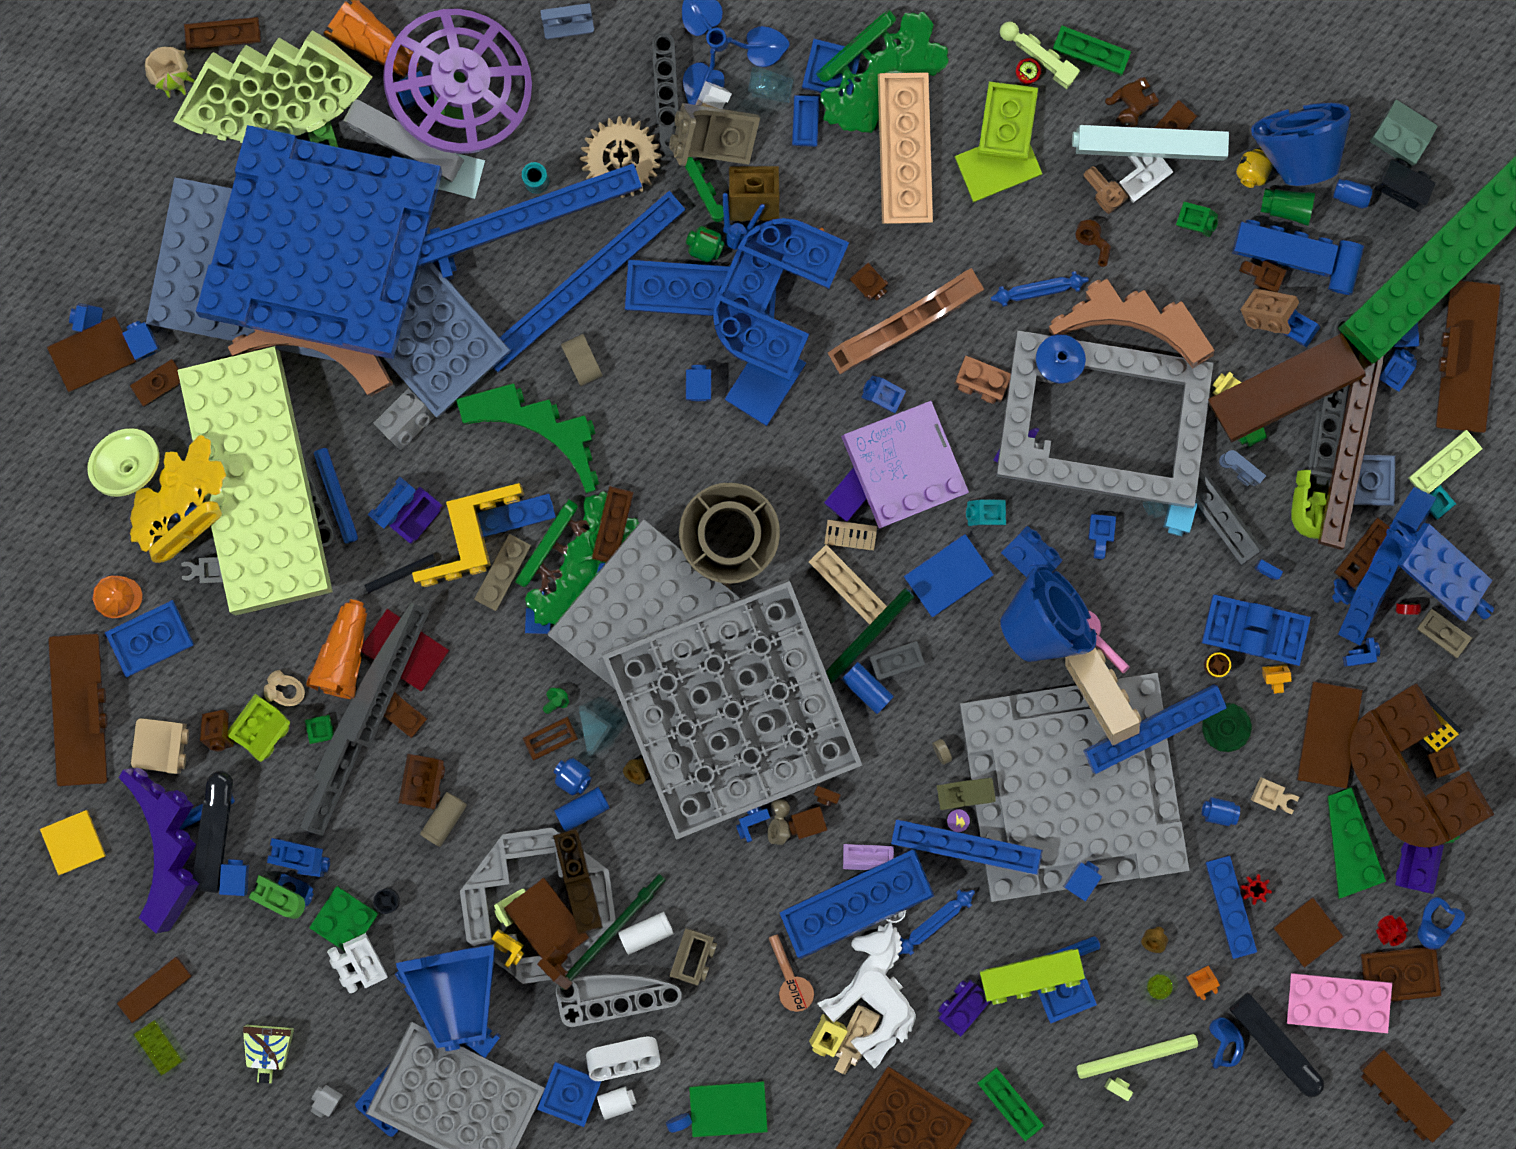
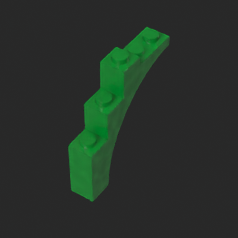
(504, 406)

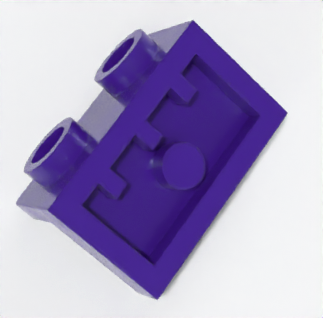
(1419, 867)
(964, 1007)

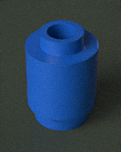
(1221, 812)

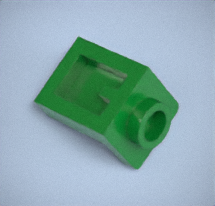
(1197, 219)

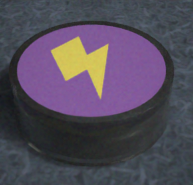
(958, 820)

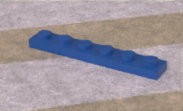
(1157, 728)
(967, 847)

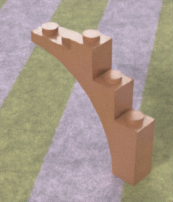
(1138, 311)
(906, 322)
(362, 366)

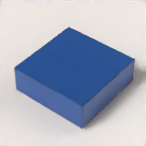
(1268, 570)

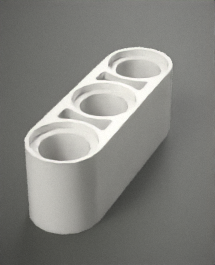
(623, 1058)

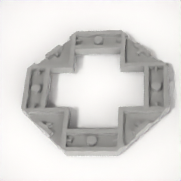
(494, 872)

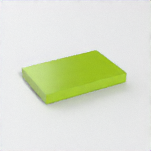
(1008, 121)
(992, 175)

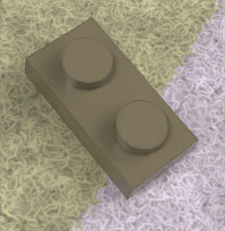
(1443, 633)

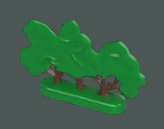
(577, 567)

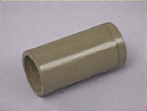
(443, 819)

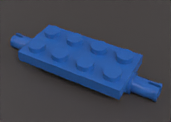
(1442, 570)

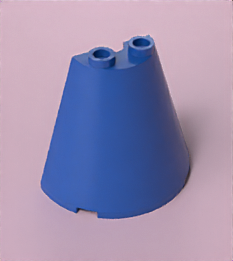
(452, 994)

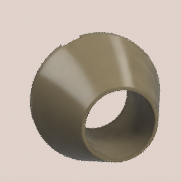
(724, 498)

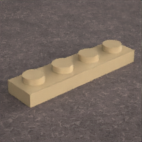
(847, 584)

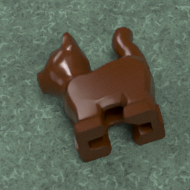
(1135, 100)

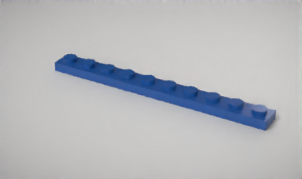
(529, 214)
(590, 276)

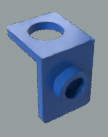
(302, 888)

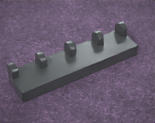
(1225, 519)

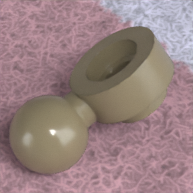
(778, 829)

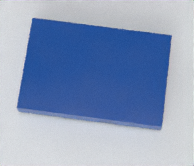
(761, 392)
(948, 575)
(149, 638)

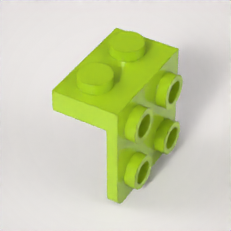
(259, 728)

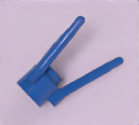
(737, 231)

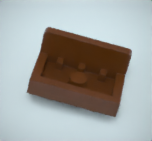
(421, 781)

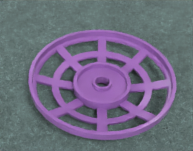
(449, 90)

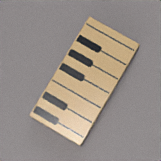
(850, 535)

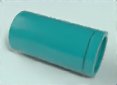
(535, 168)

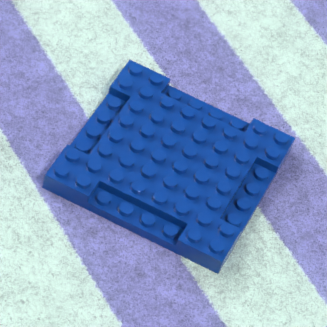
(320, 242)

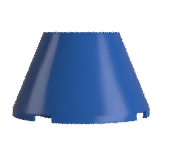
(1306, 143)
(1047, 619)

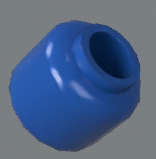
(572, 776)

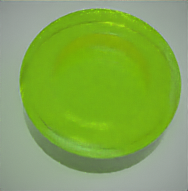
(1159, 986)

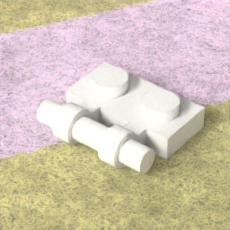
(364, 960)

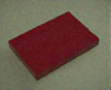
(424, 658)

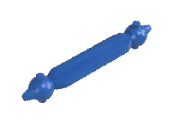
(1039, 289)
(936, 921)

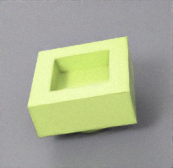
(1119, 1087)

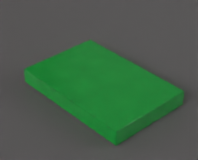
(728, 1109)

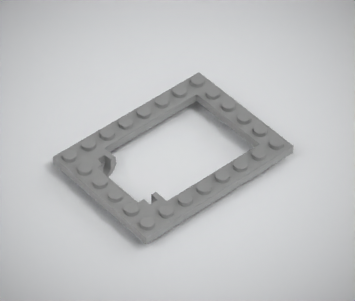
(1030, 461)

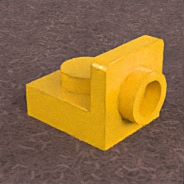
(504, 943)

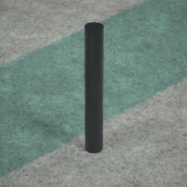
(400, 573)

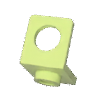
(500, 912)

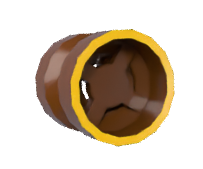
(1219, 662)

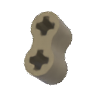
(581, 360)

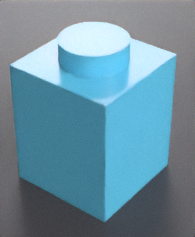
(1179, 519)

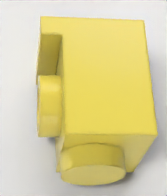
(828, 1046)

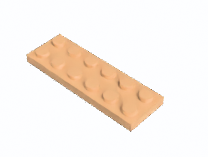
(905, 148)

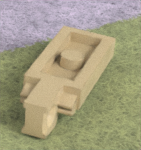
(861, 1024)

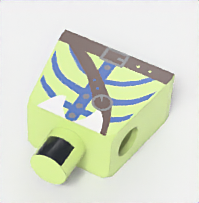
(266, 1049)

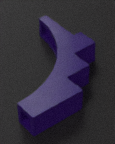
(171, 849)

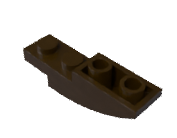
(578, 881)

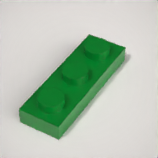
(1091, 50)
(1010, 1104)

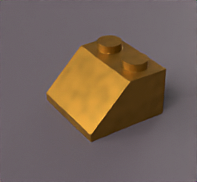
(752, 187)

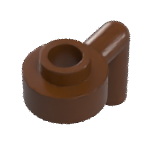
(1093, 237)

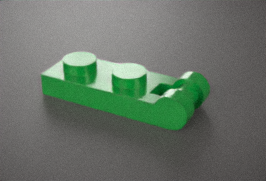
(704, 189)

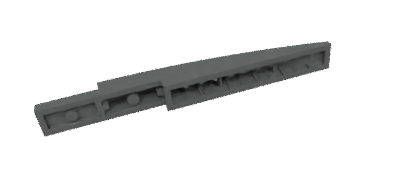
(362, 717)

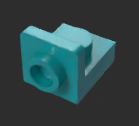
(986, 512)

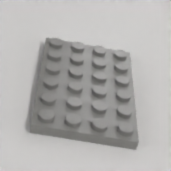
(453, 1096)

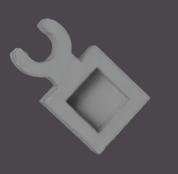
(207, 570)

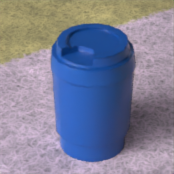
(1353, 193)

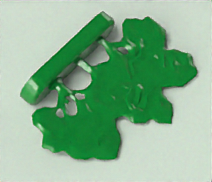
(911, 56)

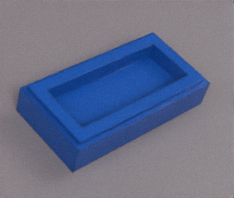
(805, 121)

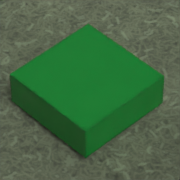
(319, 729)

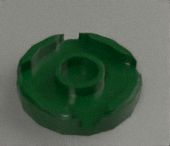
(1221, 732)

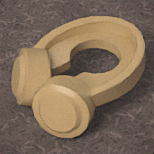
(272, 694)

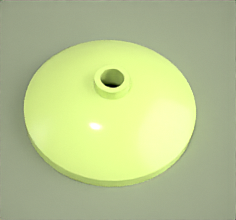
(116, 456)

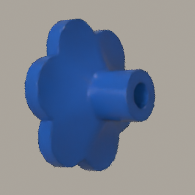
(1343, 591)

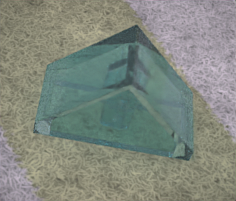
(594, 729)

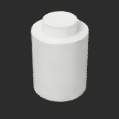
(616, 1102)

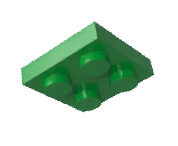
(343, 918)

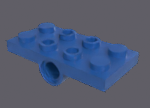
(1255, 630)

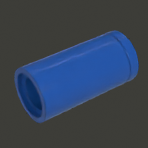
(1346, 267)
(867, 688)
(582, 809)

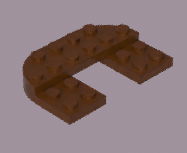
(1392, 786)

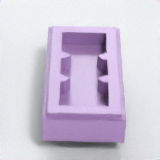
(865, 856)

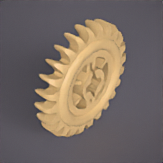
(620, 132)

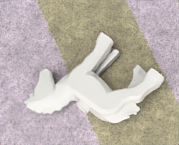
(878, 991)

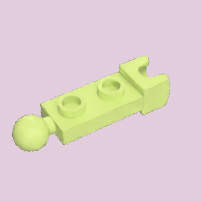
(1064, 72)

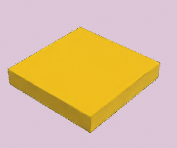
(73, 842)

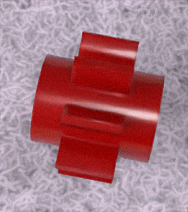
(1259, 895)
(1392, 930)

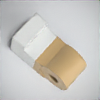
(713, 96)

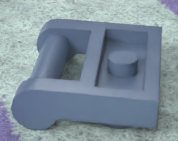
(1247, 472)

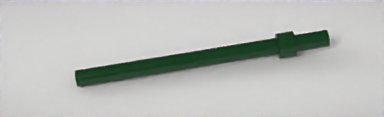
(645, 895)

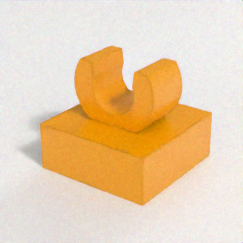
(1276, 676)

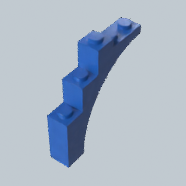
(1384, 568)

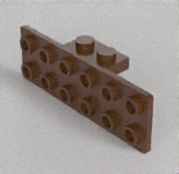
(1467, 356)
(78, 709)

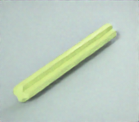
(1137, 1056)

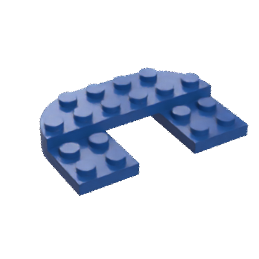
(752, 281)

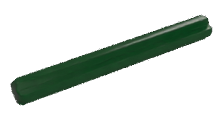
(869, 634)

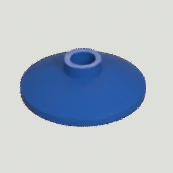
(1060, 370)

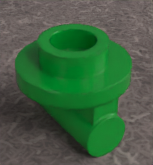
(557, 698)

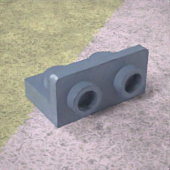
(567, 21)

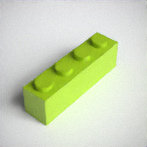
(1032, 975)

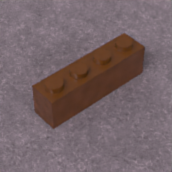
(1406, 1095)

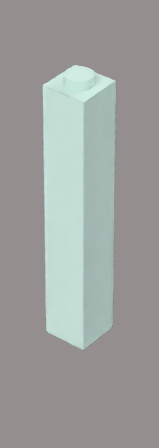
(1151, 142)

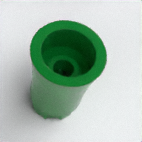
(1288, 204)

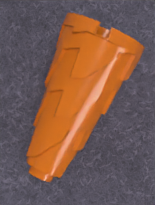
(361, 31)
(340, 657)

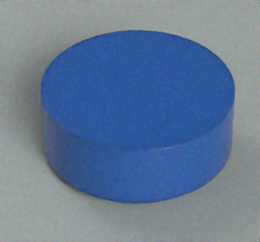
(679, 1122)

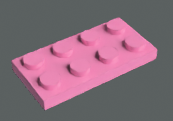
(1339, 1003)

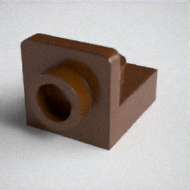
(869, 283)
(215, 730)
(552, 966)

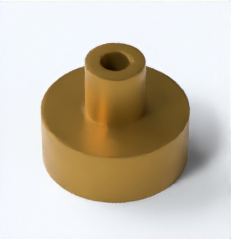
(636, 771)
(1155, 940)

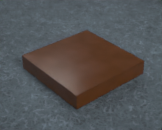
(1308, 932)

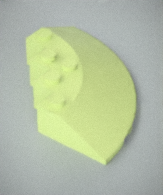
(281, 92)

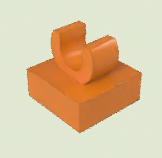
(1203, 982)

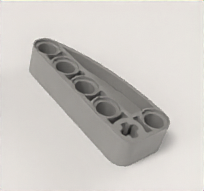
(393, 136)
(606, 990)

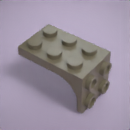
(713, 134)

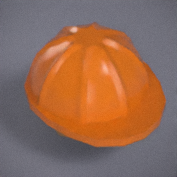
(117, 596)

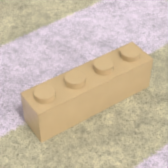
(1104, 695)

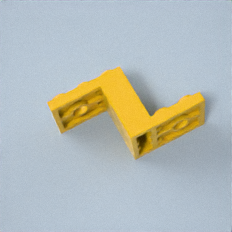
(469, 535)

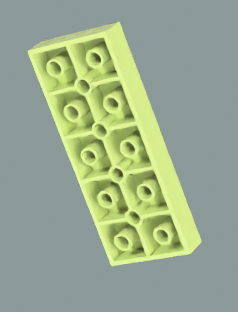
(268, 520)

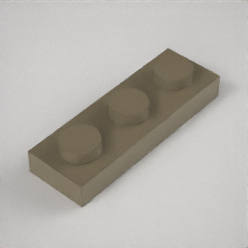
(502, 572)

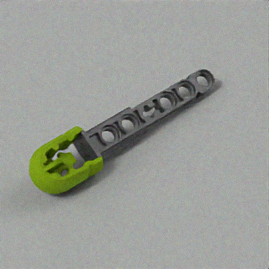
(1319, 467)

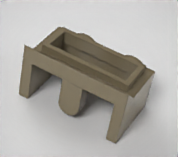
(683, 952)

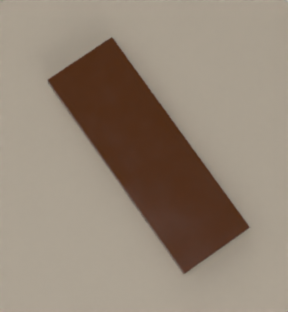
(1286, 387)

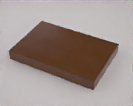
(91, 353)
(545, 919)
(1411, 971)

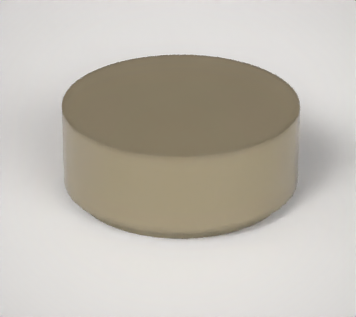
(942, 751)

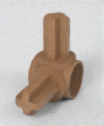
(1108, 195)

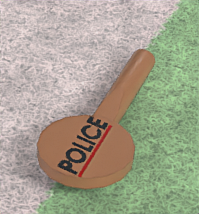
(795, 992)

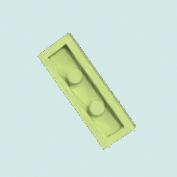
(1445, 462)

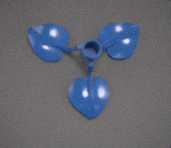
(764, 45)

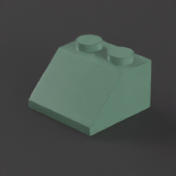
(1403, 133)

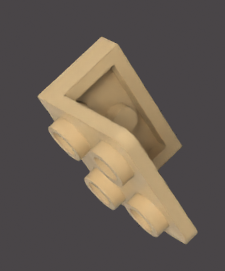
(159, 745)

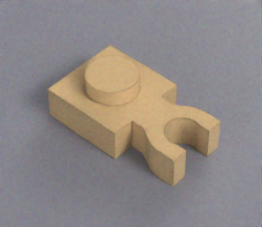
(1271, 795)

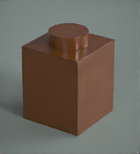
(807, 823)

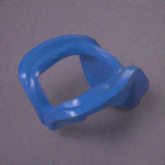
(1435, 937)
(1226, 1032)

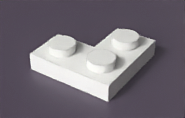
(1148, 174)

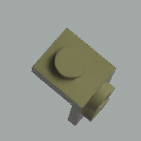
(966, 793)

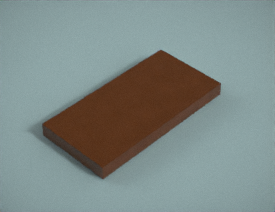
(1328, 734)

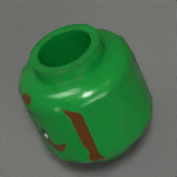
(704, 244)

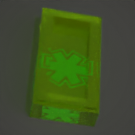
(158, 1047)

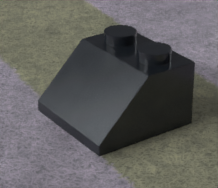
(1405, 185)

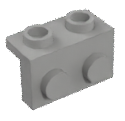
(404, 419)

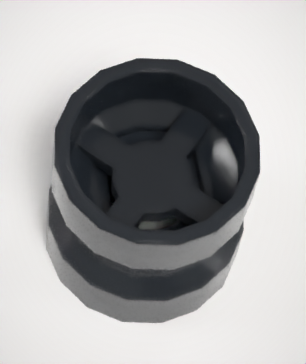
(384, 904)

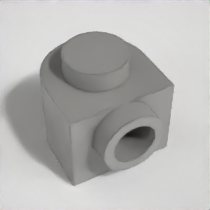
(325, 1101)

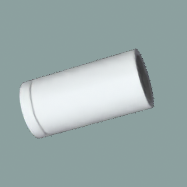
(645, 933)

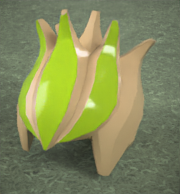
(167, 69)

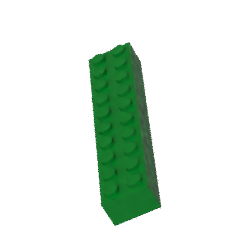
(1435, 267)

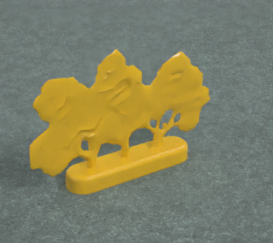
(179, 488)

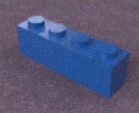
(1284, 248)

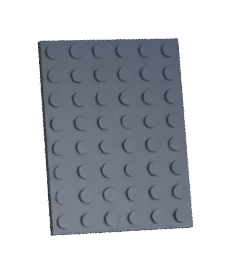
(185, 252)

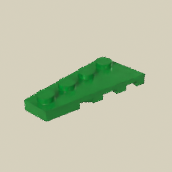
(1354, 854)

